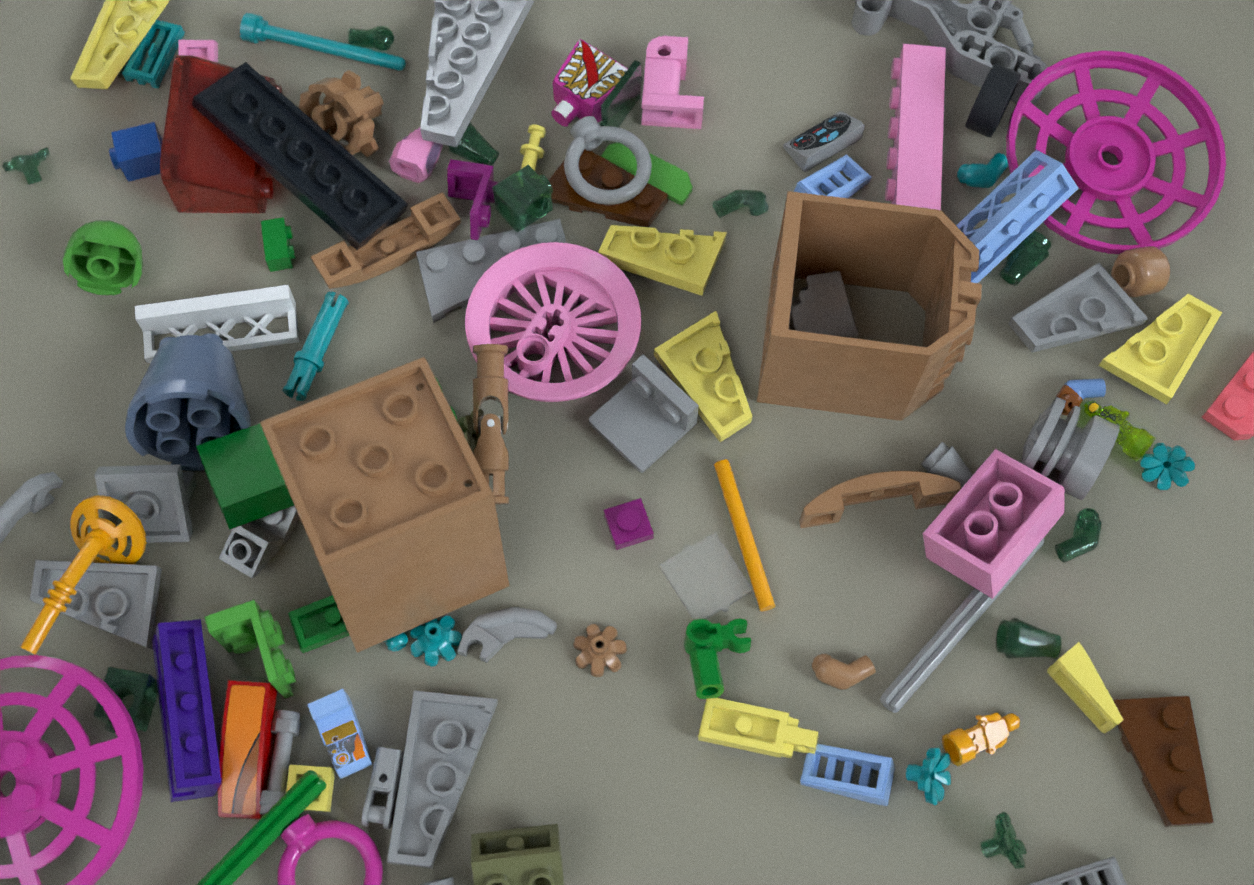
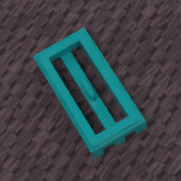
(158, 57)

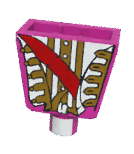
(584, 83)

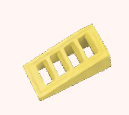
(1082, 683)

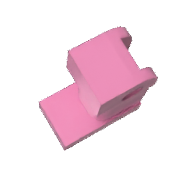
(661, 99)

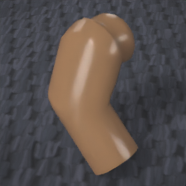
(840, 674)

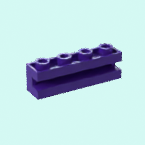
(186, 710)

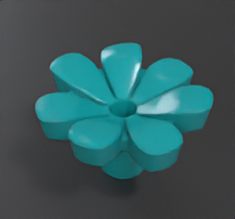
(1167, 465)
(435, 640)
(931, 775)

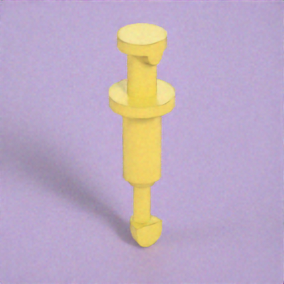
(532, 151)

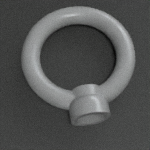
(589, 135)

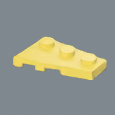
(1165, 349)
(702, 367)

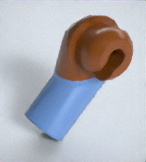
(1076, 390)

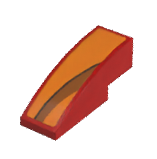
(245, 748)

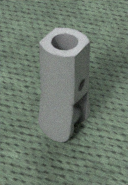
(383, 781)

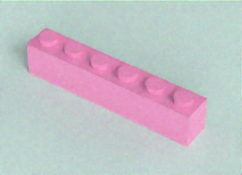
(917, 127)

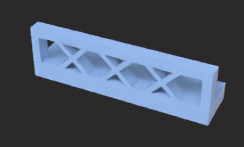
(1016, 219)

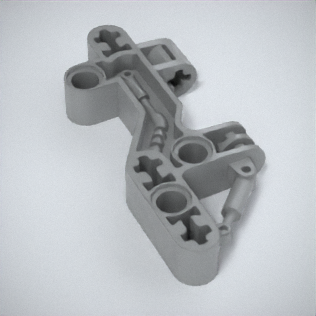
(964, 31)

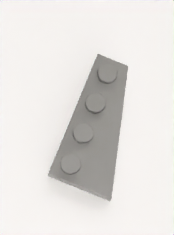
(455, 268)
(437, 761)

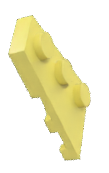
(669, 258)

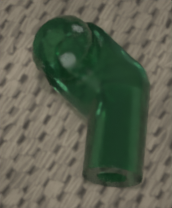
(377, 37)
(741, 198)
(1085, 536)

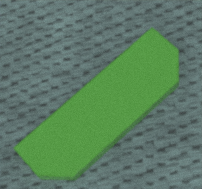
(663, 174)

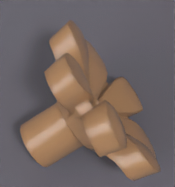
(599, 657)

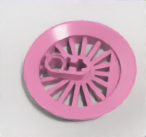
(585, 278)

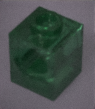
(523, 198)
(127, 683)

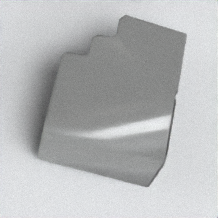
(823, 307)

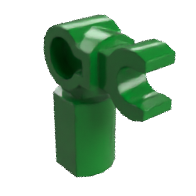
(702, 644)

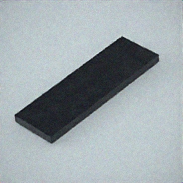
(300, 155)

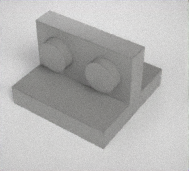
(155, 495)

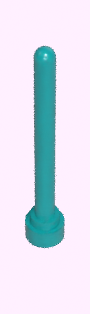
(256, 29)

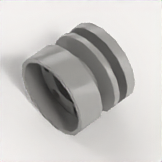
(1069, 448)

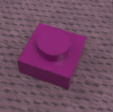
(628, 524)

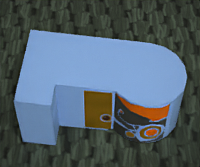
(341, 733)

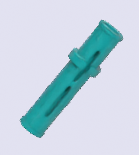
(309, 359)

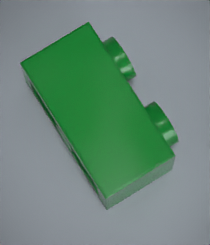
(277, 244)

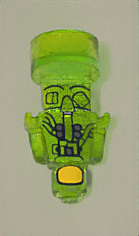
(1132, 440)

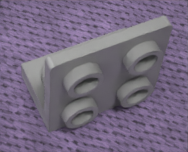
(645, 415)

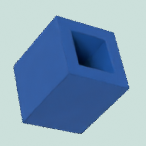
(137, 151)

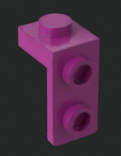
(473, 183)

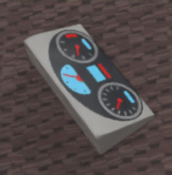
(824, 140)

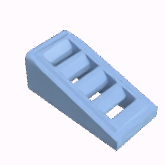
(822, 177)
(862, 791)

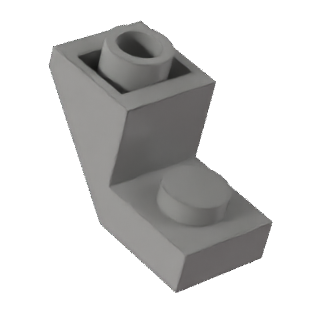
(258, 541)

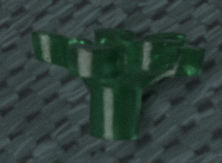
(28, 165)
(1005, 842)

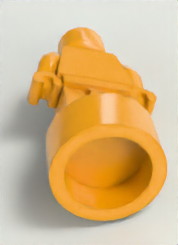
(989, 733)

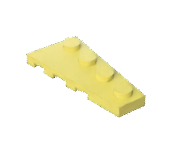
(114, 39)

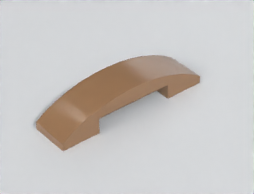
(390, 248)
(925, 488)

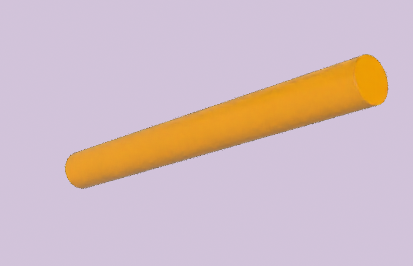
(744, 535)

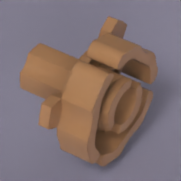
(345, 111)

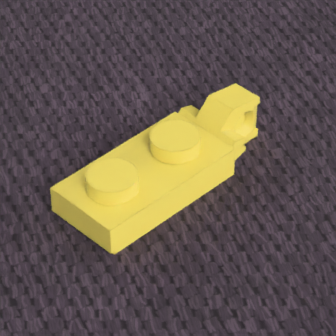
(754, 729)

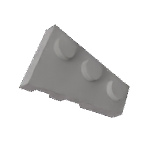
(1077, 311)
(107, 596)

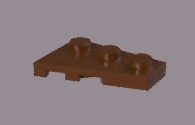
(608, 176)
(1167, 751)

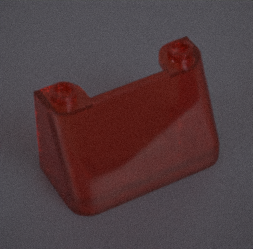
(197, 160)

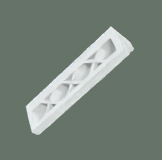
(222, 311)

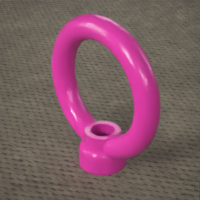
(306, 833)

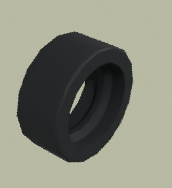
(992, 100)

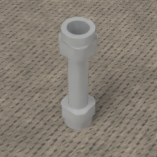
(285, 727)

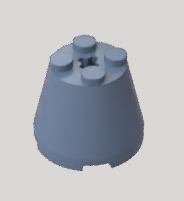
(186, 400)

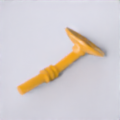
(90, 544)

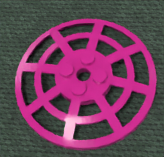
(1127, 142)
(40, 774)

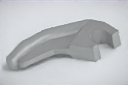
(28, 498)
(501, 626)

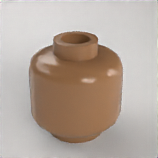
(1141, 271)

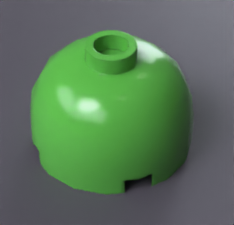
(103, 257)

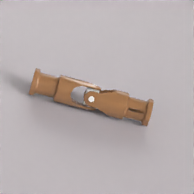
(490, 447)

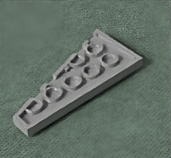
(463, 57)

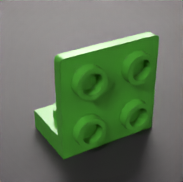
(246, 628)

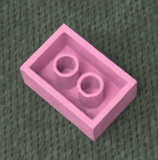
(994, 523)

